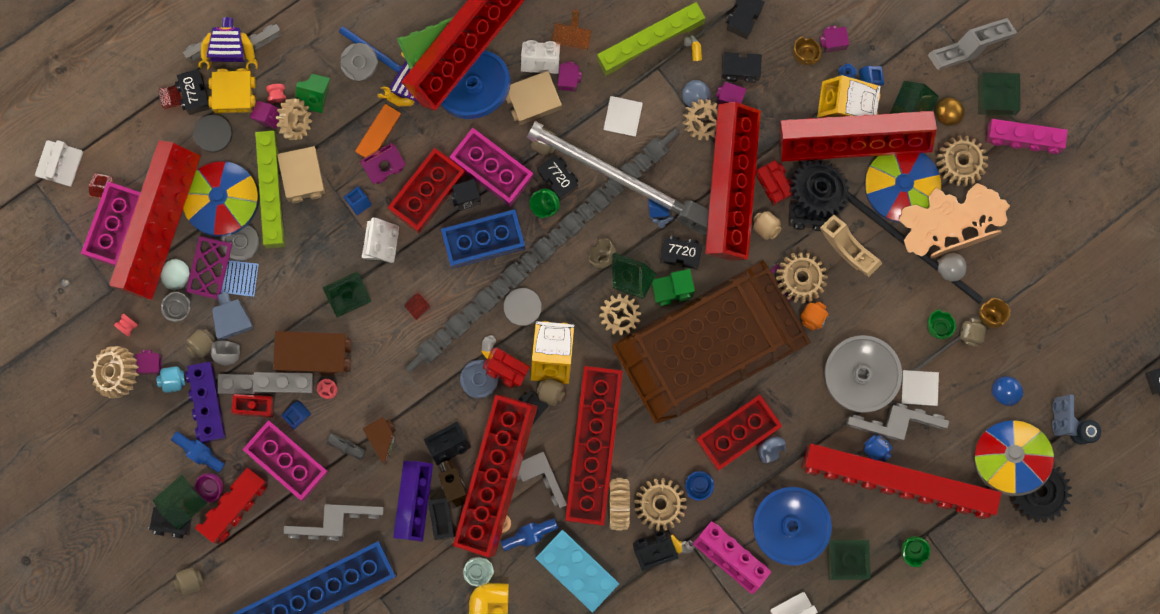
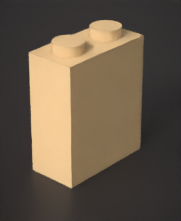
(533, 98)
(301, 174)

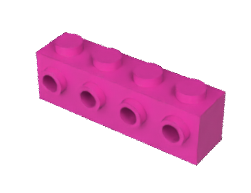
(1026, 136)
(732, 557)

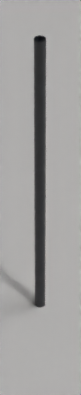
(900, 237)

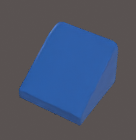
(872, 75)
(357, 200)
(656, 209)
(296, 414)

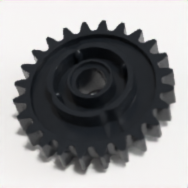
(824, 202)
(1050, 503)

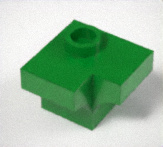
(313, 92)

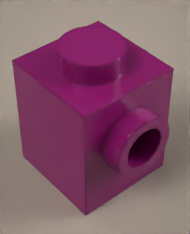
(834, 39)
(569, 77)
(730, 93)
(265, 115)
(148, 363)

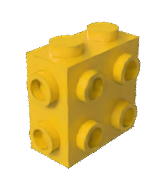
(232, 91)

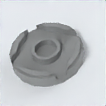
(359, 62)
(244, 244)
(522, 307)

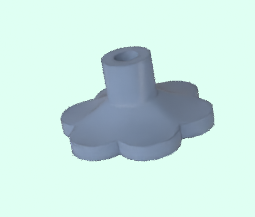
(662, 220)

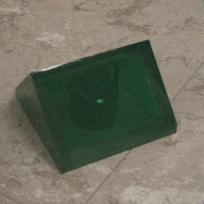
(914, 98)
(631, 276)
(347, 294)
(179, 502)

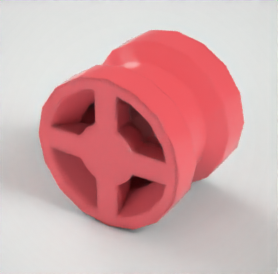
(276, 93)
(126, 325)
(325, 386)

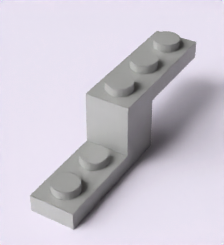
(269, 34)
(972, 44)
(265, 383)
(897, 422)
(537, 466)
(334, 521)

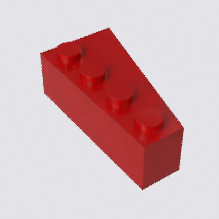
(232, 506)

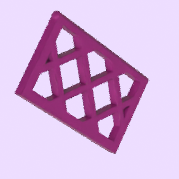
(198, 255)

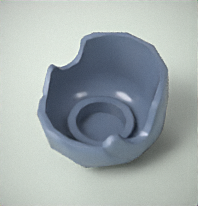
(695, 90)
(769, 448)

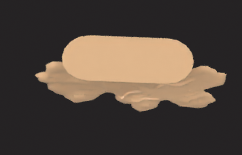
(948, 219)

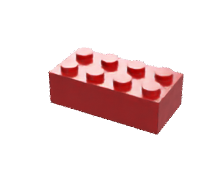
(426, 191)
(738, 433)

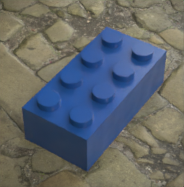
(483, 239)

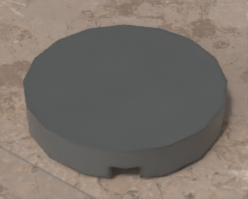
(212, 133)

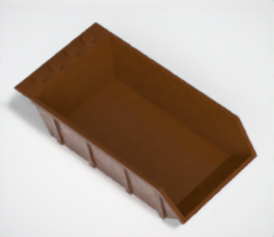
(711, 343)

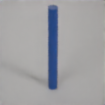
(383, 58)

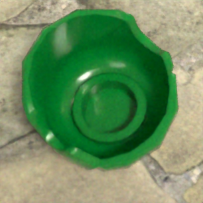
(544, 203)
(941, 324)
(915, 551)

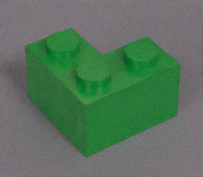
(673, 287)

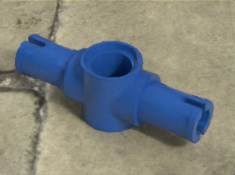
(197, 452)
(529, 534)

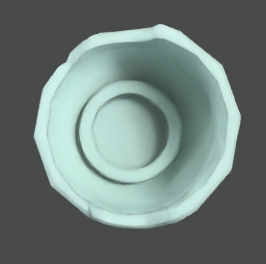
(175, 274)
(478, 571)

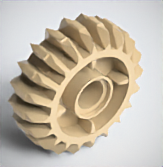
(972, 155)
(809, 269)
(114, 372)
(663, 492)
(619, 504)

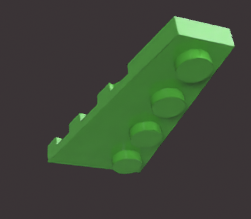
(417, 42)

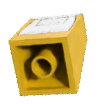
(847, 97)
(552, 351)

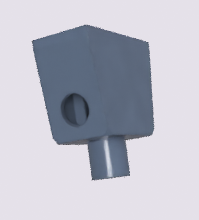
(230, 318)

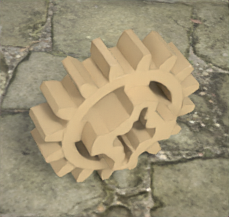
(704, 112)
(293, 119)
(629, 318)

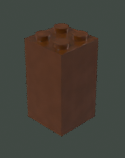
(312, 353)

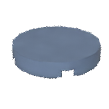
(476, 382)

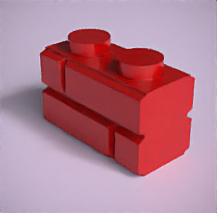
(774, 182)
(506, 368)
(252, 405)

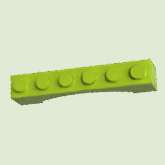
(630, 48)
(269, 189)

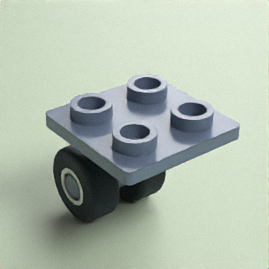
(1066, 424)

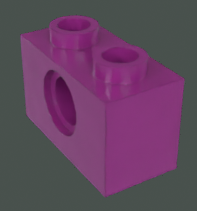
(387, 153)

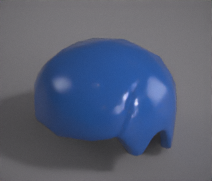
(1007, 390)
(699, 485)

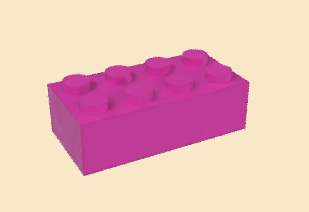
(491, 167)
(110, 224)
(285, 461)

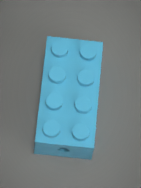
(577, 571)

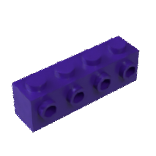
(206, 402)
(413, 500)

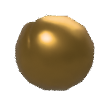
(807, 51)
(949, 111)
(994, 313)

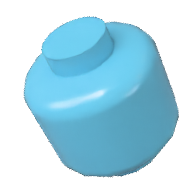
(171, 379)

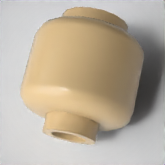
(767, 225)

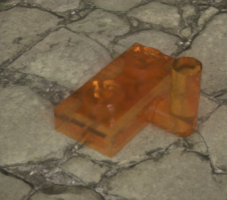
(572, 35)

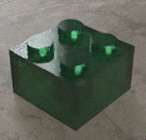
(999, 94)
(849, 560)

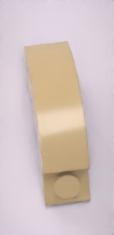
(848, 247)

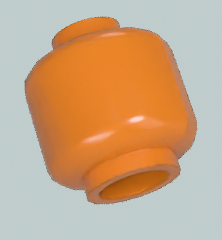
(814, 316)

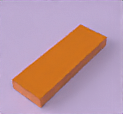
(378, 131)

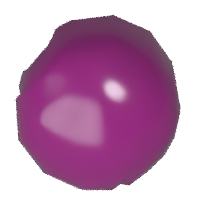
(209, 487)

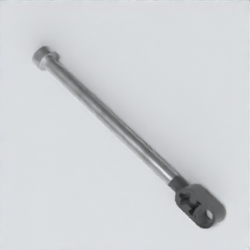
(689, 213)

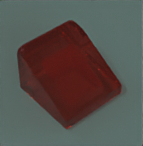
(169, 97)
(98, 184)
(417, 306)

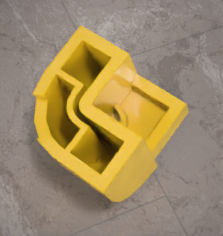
(489, 599)

